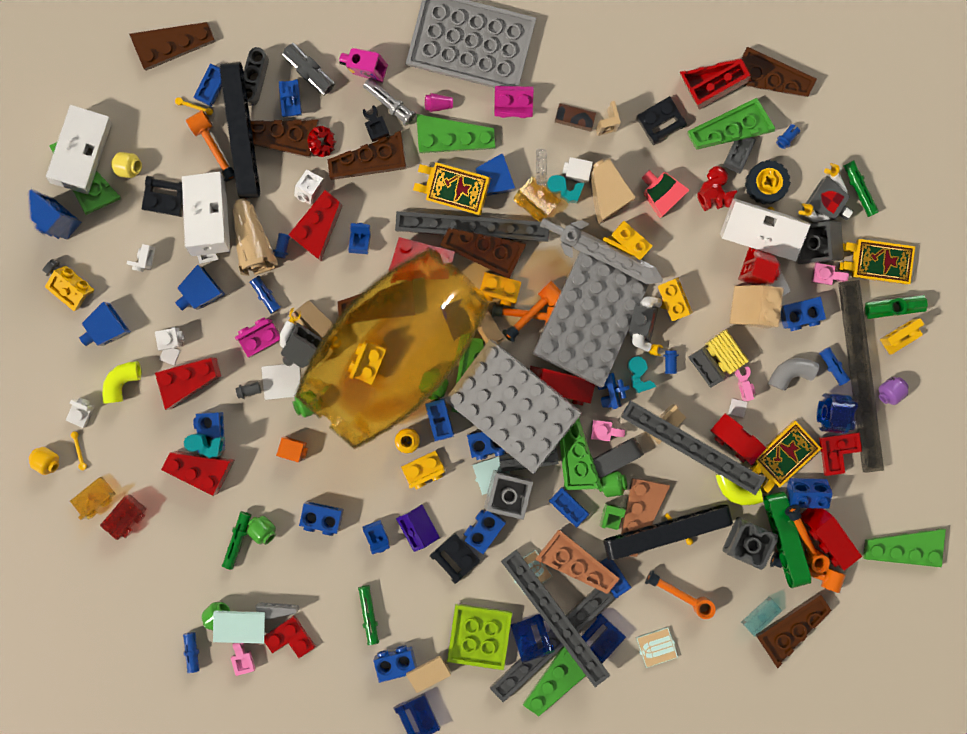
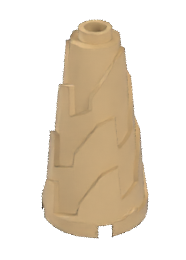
(251, 243)

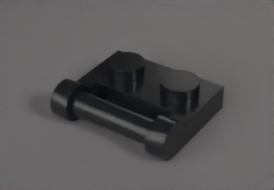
(659, 114)
(161, 202)
(459, 553)

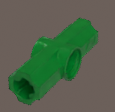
(906, 306)

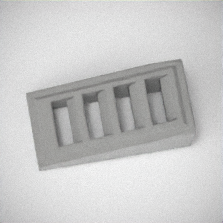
(275, 610)

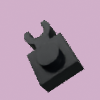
(375, 126)

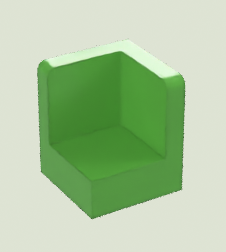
(612, 516)

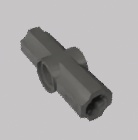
(308, 69)
(508, 463)

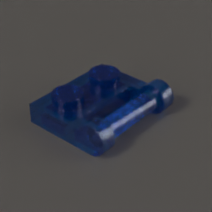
(526, 641)
(607, 641)
(421, 713)

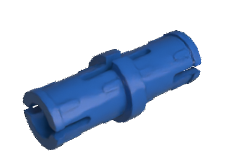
(264, 294)
(834, 366)
(191, 652)

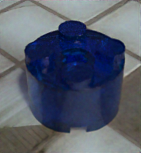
(837, 413)

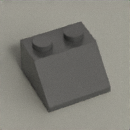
(822, 243)

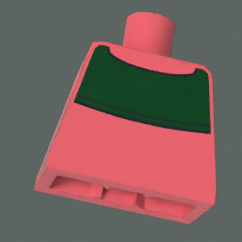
(663, 192)

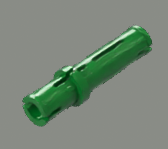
(860, 187)
(239, 532)
(372, 638)

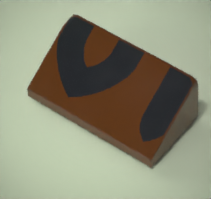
(575, 117)

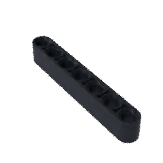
(240, 130)
(668, 532)

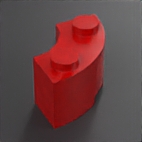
(733, 435)

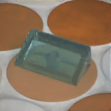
(761, 616)

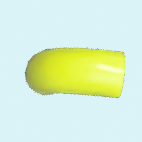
(117, 378)
(736, 493)

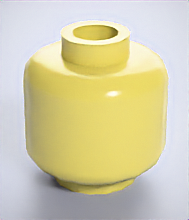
(126, 165)

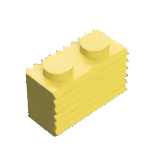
(726, 352)

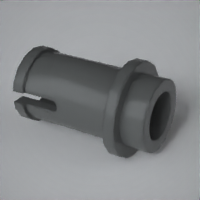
(248, 390)

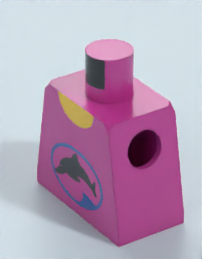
(365, 64)

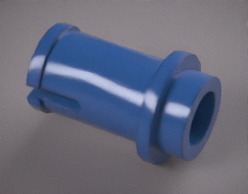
(787, 137)
(281, 246)
(670, 361)

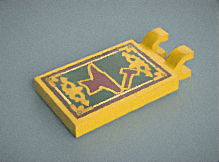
(454, 187)
(879, 261)
(785, 456)

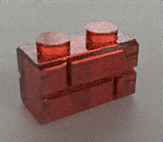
(123, 517)

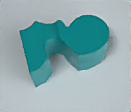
(557, 184)
(638, 367)
(199, 442)

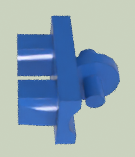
(290, 98)
(613, 399)

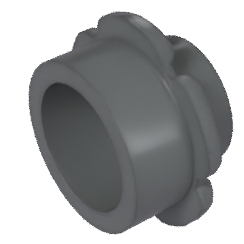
(50, 267)

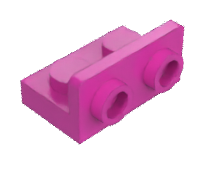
(513, 101)
(258, 337)

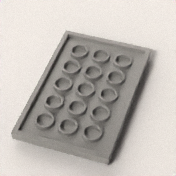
(471, 42)
(590, 319)
(512, 406)

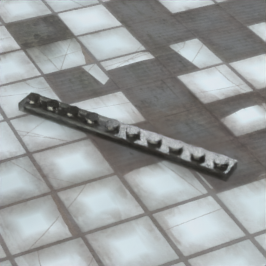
(861, 375)

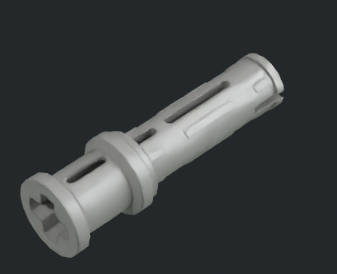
(396, 108)

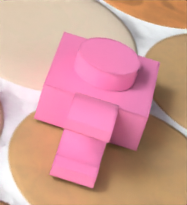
(826, 274)
(746, 389)
(603, 431)
(242, 661)

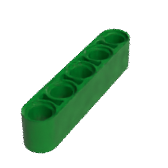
(788, 540)

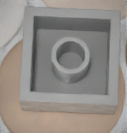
(508, 494)

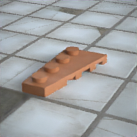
(643, 504)
(574, 561)

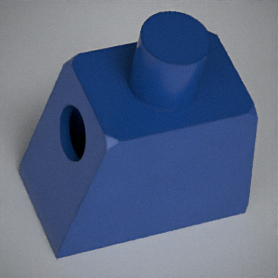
(500, 176)
(198, 289)
(103, 326)

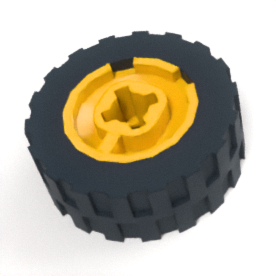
(767, 182)

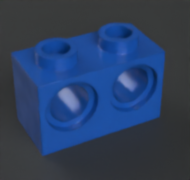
(801, 310)
(439, 419)
(215, 430)
(489, 447)
(809, 493)
(321, 512)
(488, 533)
(397, 668)

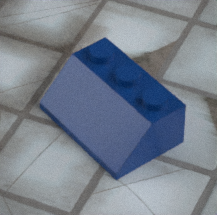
(51, 216)

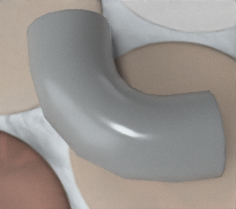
(793, 368)

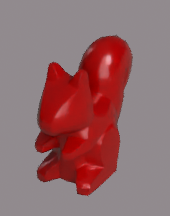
(712, 191)

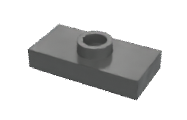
(739, 154)
(707, 367)

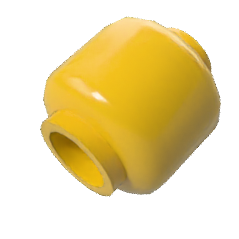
(400, 442)
(44, 460)

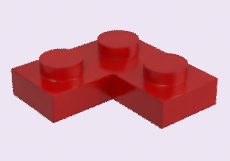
(833, 449)
(291, 633)

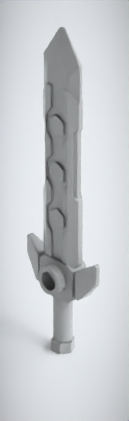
(600, 250)

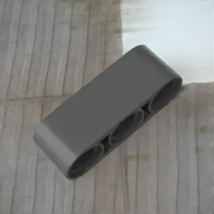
(255, 67)
(617, 457)

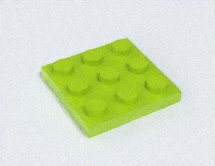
(479, 636)

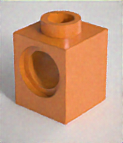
(292, 449)

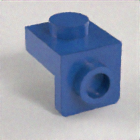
(359, 238)
(376, 537)

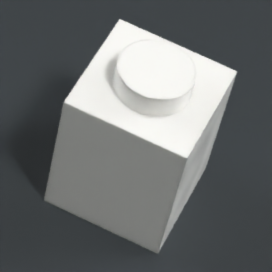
(577, 170)

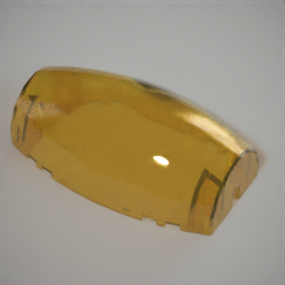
(425, 320)

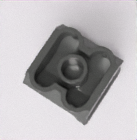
(750, 543)

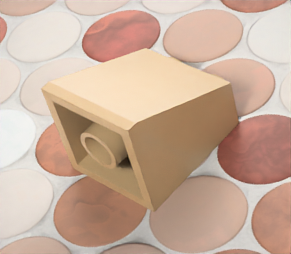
(608, 190)
(756, 306)

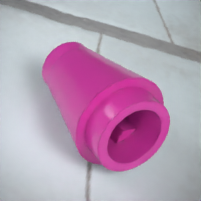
(438, 102)

